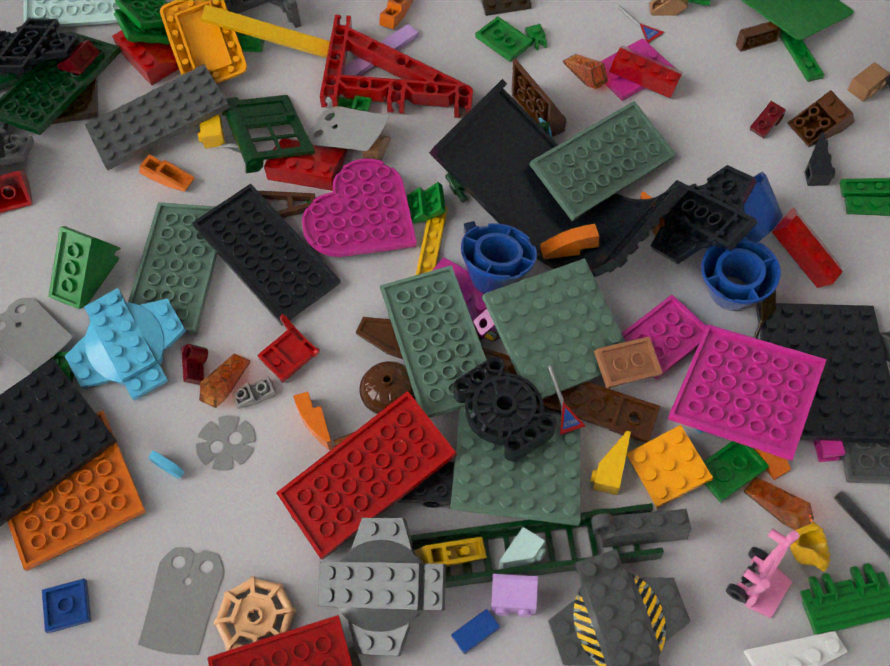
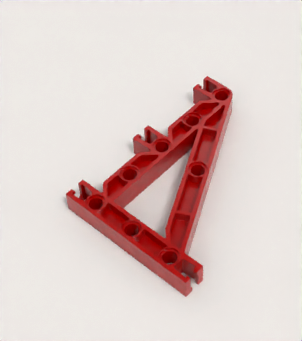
(418, 81)

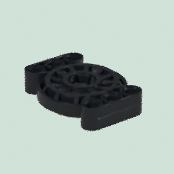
(504, 426)

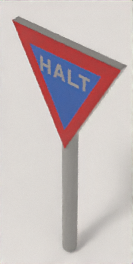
(649, 33)
(568, 420)

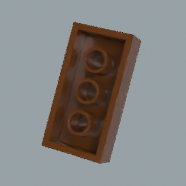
(757, 36)

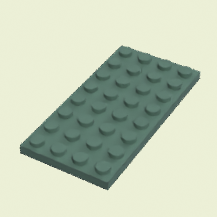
(602, 160)
(176, 263)
(433, 336)

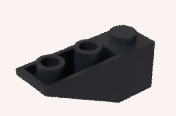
(819, 168)

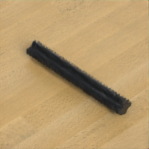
(871, 529)

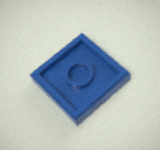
(66, 605)

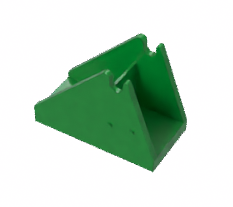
(80, 267)

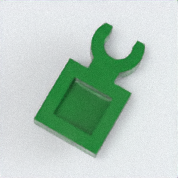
(537, 34)

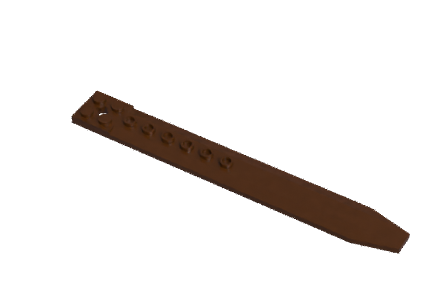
(586, 400)

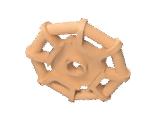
(253, 602)

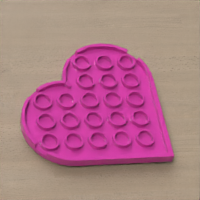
(362, 213)

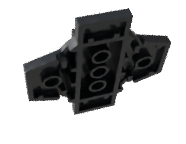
(34, 43)
(707, 216)

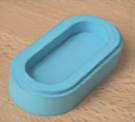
(166, 464)

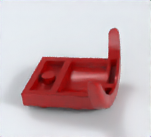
(287, 352)

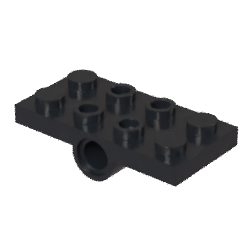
(434, 490)

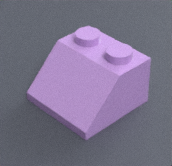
(514, 594)

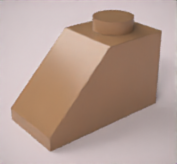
(667, 7)
(378, 148)

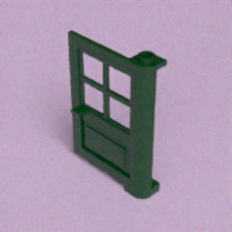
(262, 113)

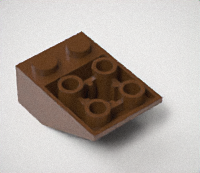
(824, 116)

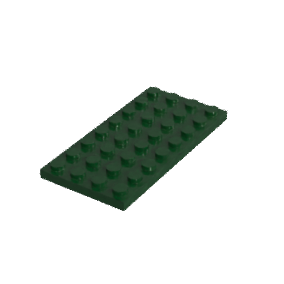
(47, 91)

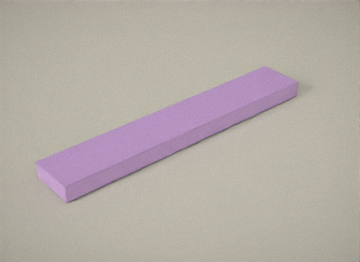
(395, 41)

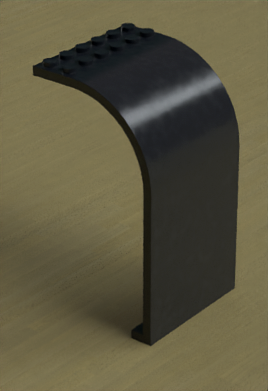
(491, 160)

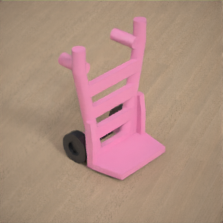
(770, 583)

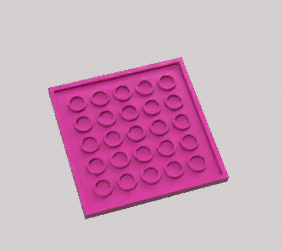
(748, 391)

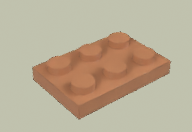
(628, 362)

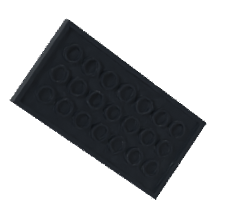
(266, 253)

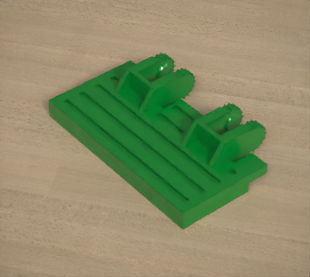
(846, 605)

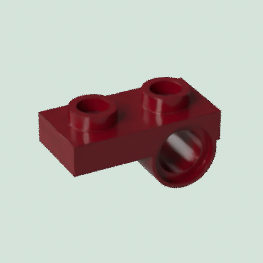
(769, 117)
(192, 363)

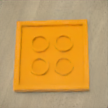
(669, 466)

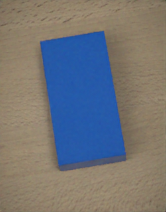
(475, 631)

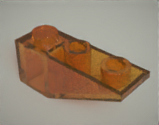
(222, 380)
(782, 505)

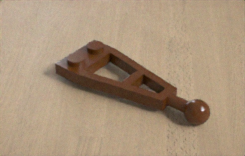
(290, 196)

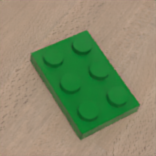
(504, 39)
(733, 469)

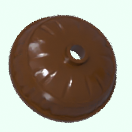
(379, 394)

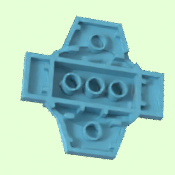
(125, 344)

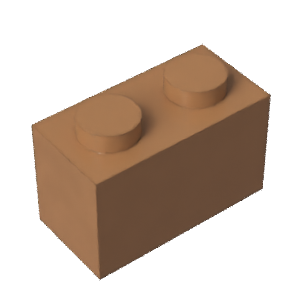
(868, 82)

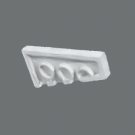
(805, 651)

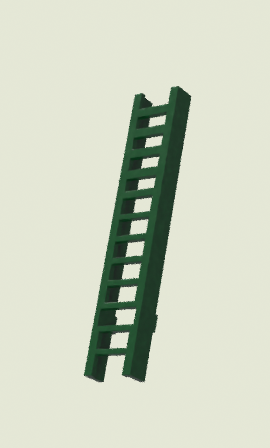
(512, 529)

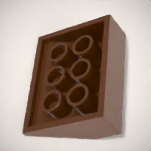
(534, 100)

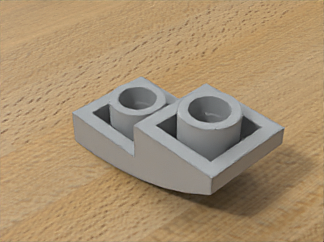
(252, 394)

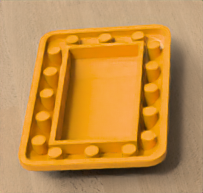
(202, 43)

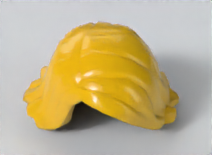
(811, 547)

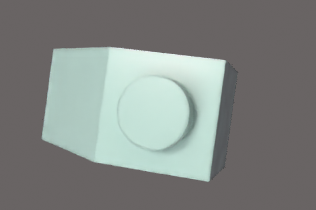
(523, 551)

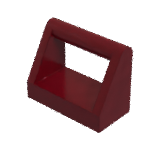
(80, 58)

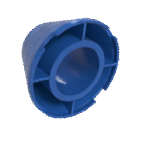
(763, 207)
(497, 256)
(747, 262)

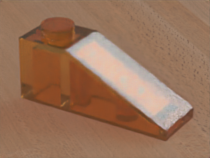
(589, 71)

